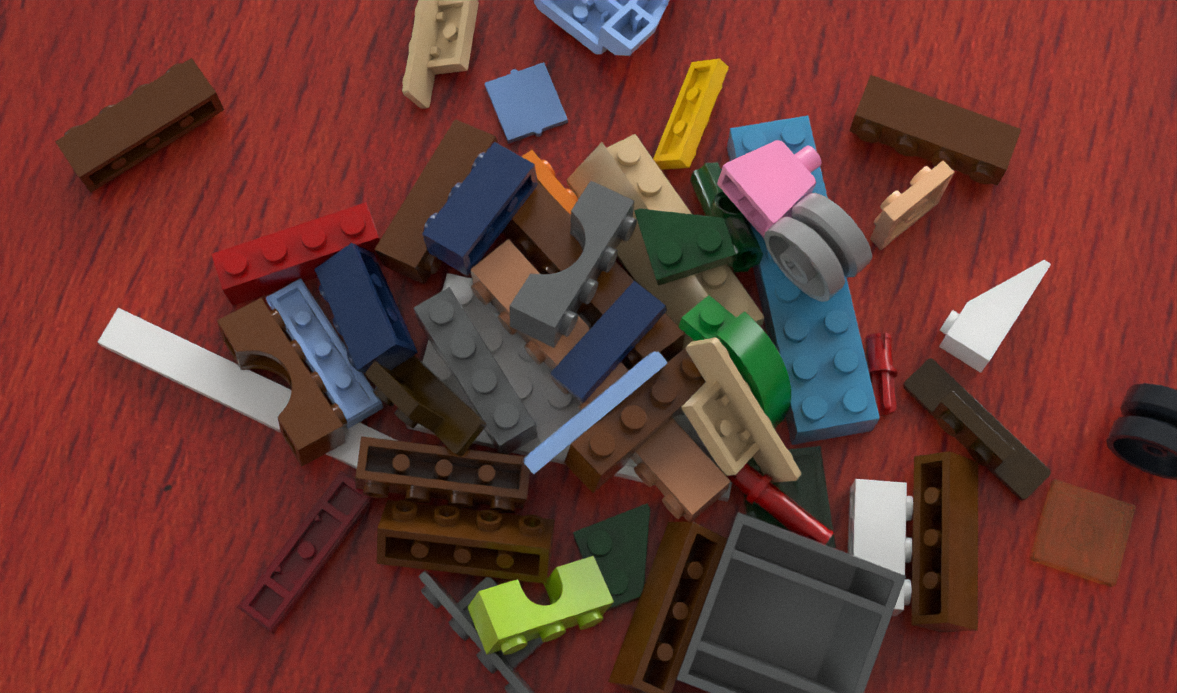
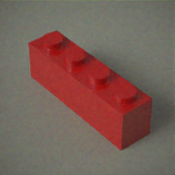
(292, 253)

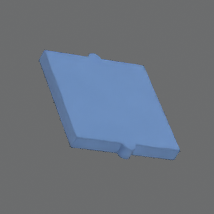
(526, 102)

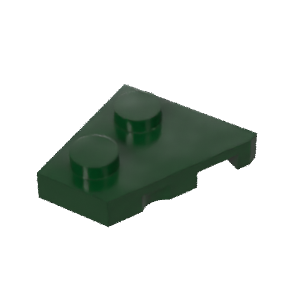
(684, 243)
(619, 551)

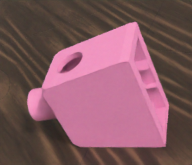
(769, 182)

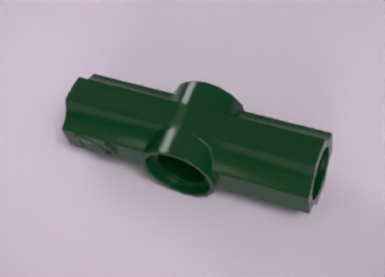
(717, 204)

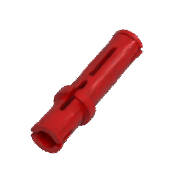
(778, 504)

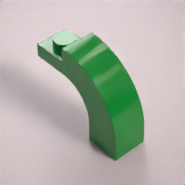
(748, 349)

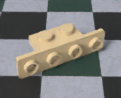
(438, 45)
(732, 419)

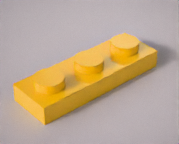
(690, 114)

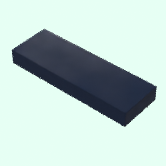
(608, 341)

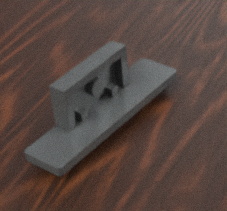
(465, 628)

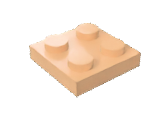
(904, 209)

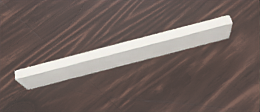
(213, 376)

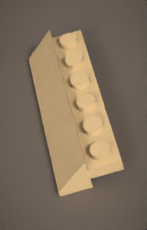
(634, 174)

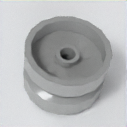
(818, 246)

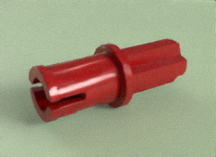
(882, 371)

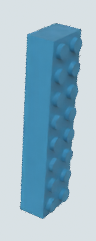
(814, 338)

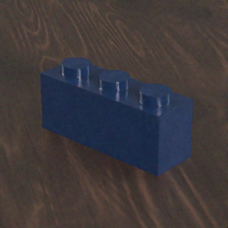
(480, 208)
(364, 309)

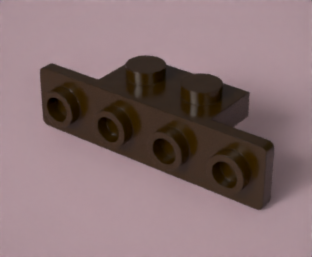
(427, 401)
(976, 429)

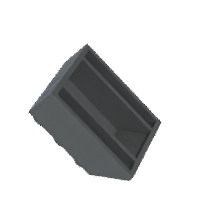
(789, 616)

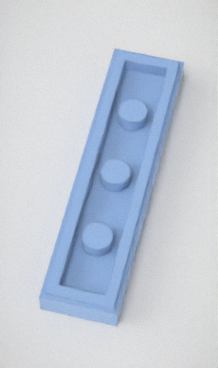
(325, 352)
(594, 411)

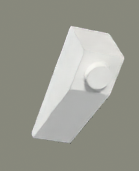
(986, 319)

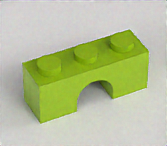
(509, 619)

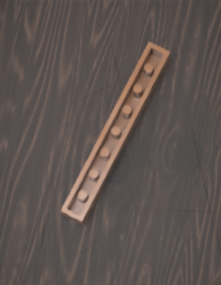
(669, 456)

